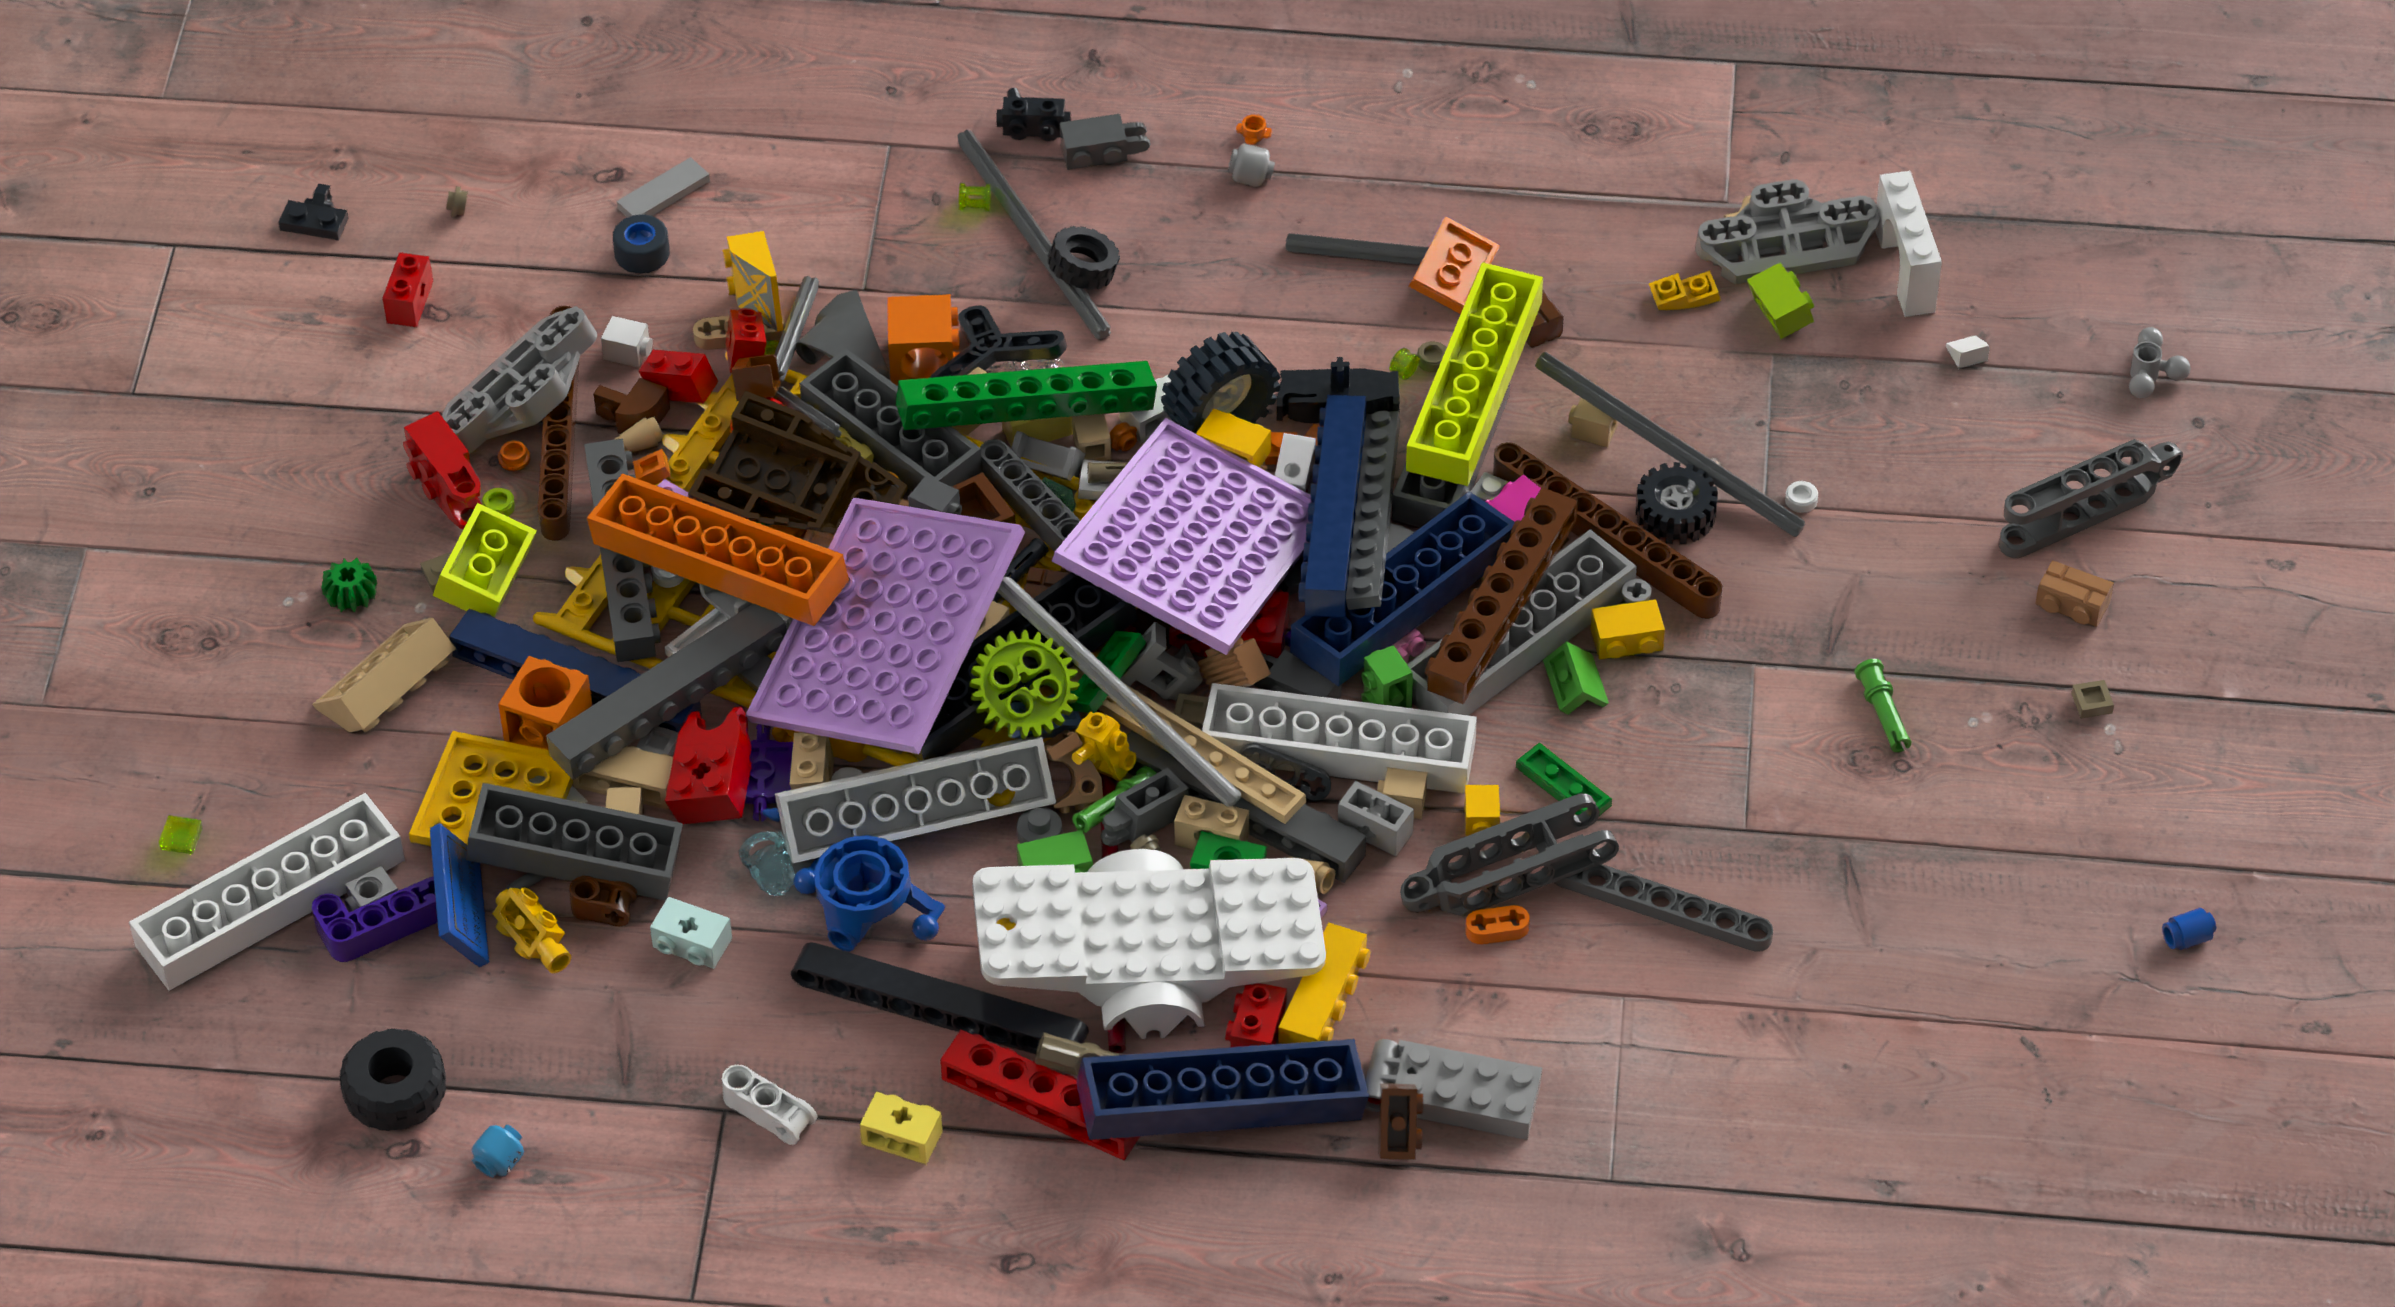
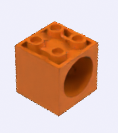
(920, 335)
(541, 701)

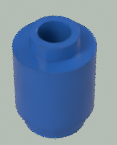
(2189, 929)

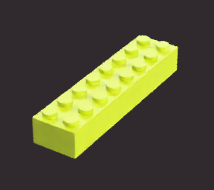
(1474, 374)

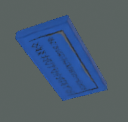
(458, 896)

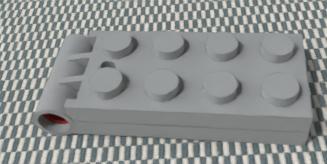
(1458, 1086)

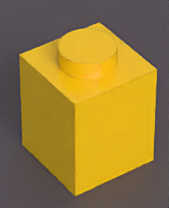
(1481, 807)

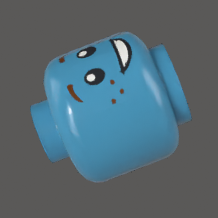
(497, 1150)

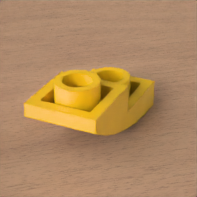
(1678, 294)

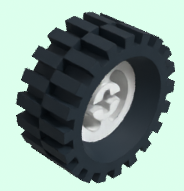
(1223, 376)

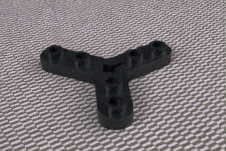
(983, 333)

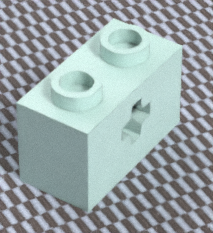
(691, 932)

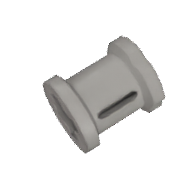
(1636, 591)

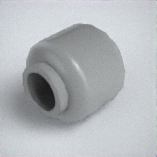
(1250, 165)

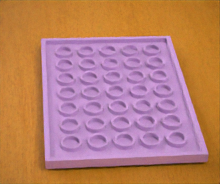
(1191, 536)
(894, 632)

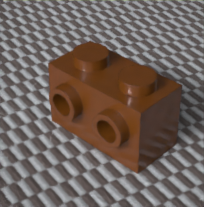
(1398, 1121)

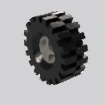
(1678, 487)

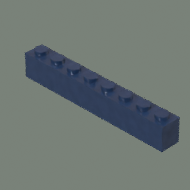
(506, 646)

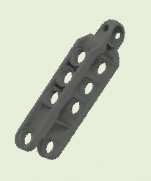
(2053, 497)
(1541, 831)

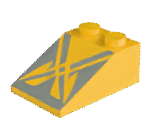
(753, 276)

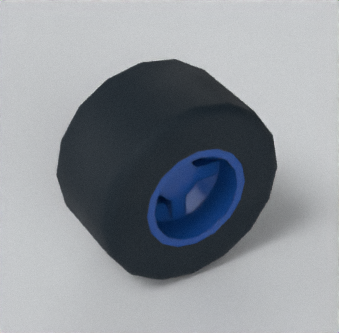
(641, 244)

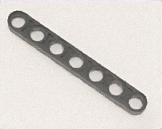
(1674, 912)

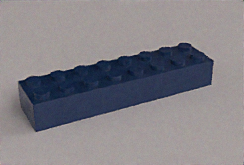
(1418, 581)
(1221, 1089)

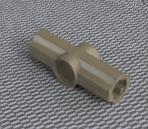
(1065, 1054)

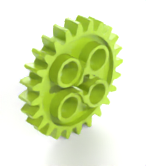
(1039, 709)

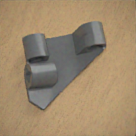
(842, 326)

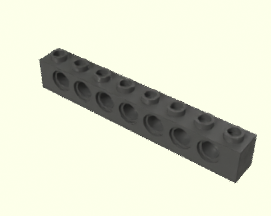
(623, 576)

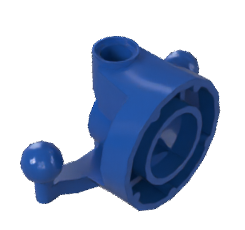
(872, 866)

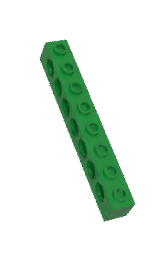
(1025, 395)

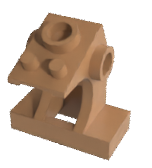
(1061, 749)

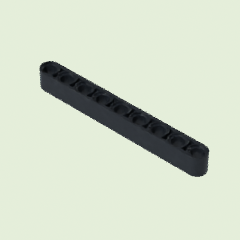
(931, 999)

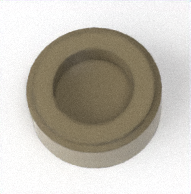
(1431, 355)

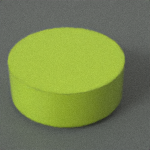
(499, 500)

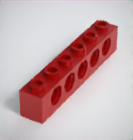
(1022, 1095)

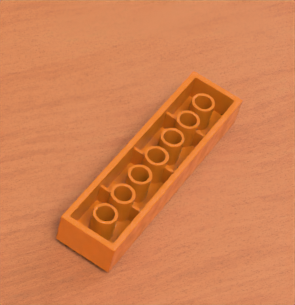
(718, 549)

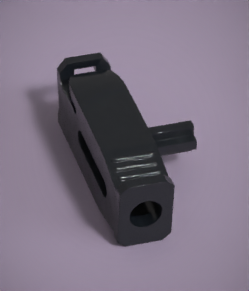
(1306, 391)

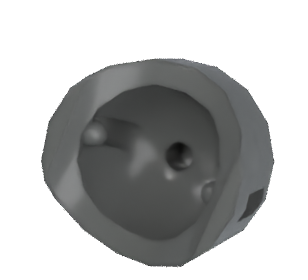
(1038, 824)

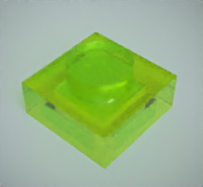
(180, 834)

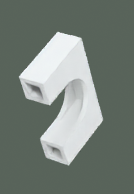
(1906, 226)

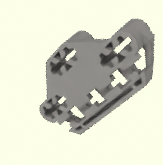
(1788, 224)
(523, 381)

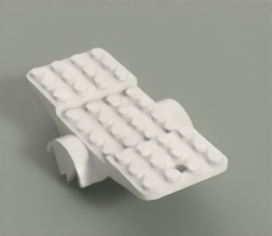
(1148, 932)

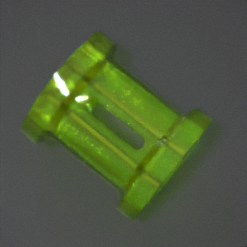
(965, 202)

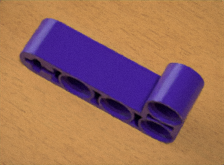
(375, 924)

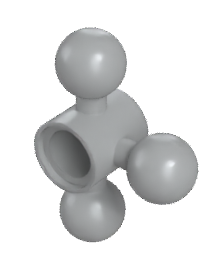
(2147, 364)

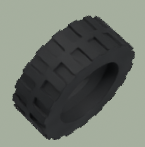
(1088, 243)

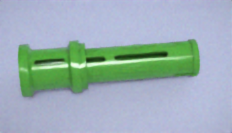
(1879, 693)
(1095, 812)

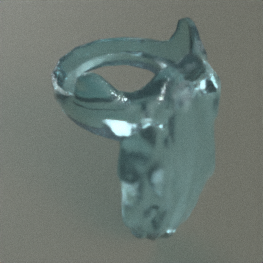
(770, 865)

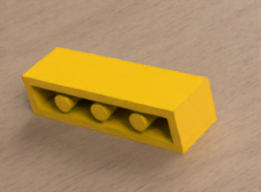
(1322, 995)

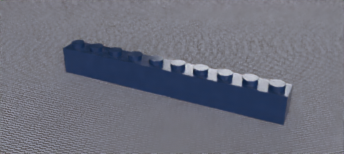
(1333, 506)

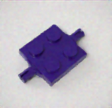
(769, 770)

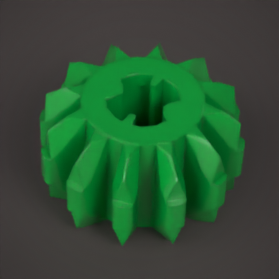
(349, 584)

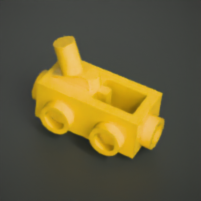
(1104, 746)

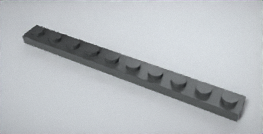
(1373, 510)

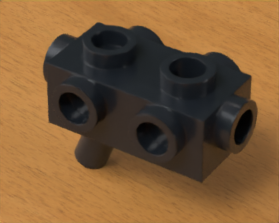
(1031, 116)

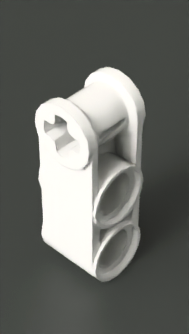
(785, 1114)

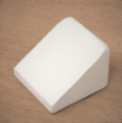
(1968, 351)

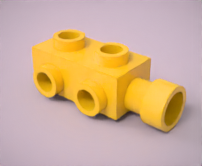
(531, 928)

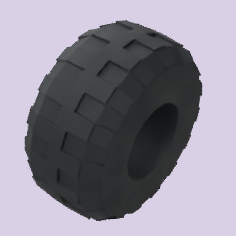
(396, 1104)

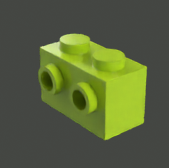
(1781, 300)

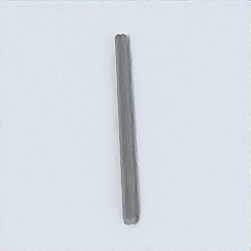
(1119, 692)

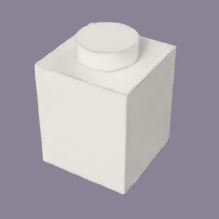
(626, 341)

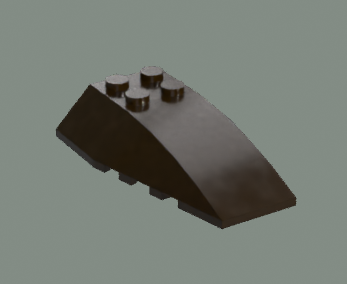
(789, 471)

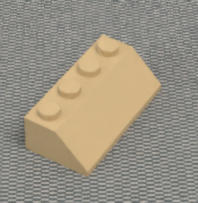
(386, 676)

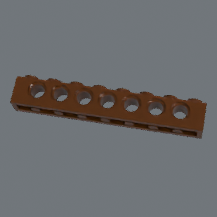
(1501, 595)

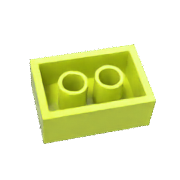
(484, 561)

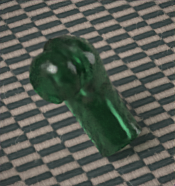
(1063, 493)

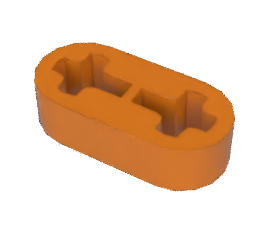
(1497, 924)

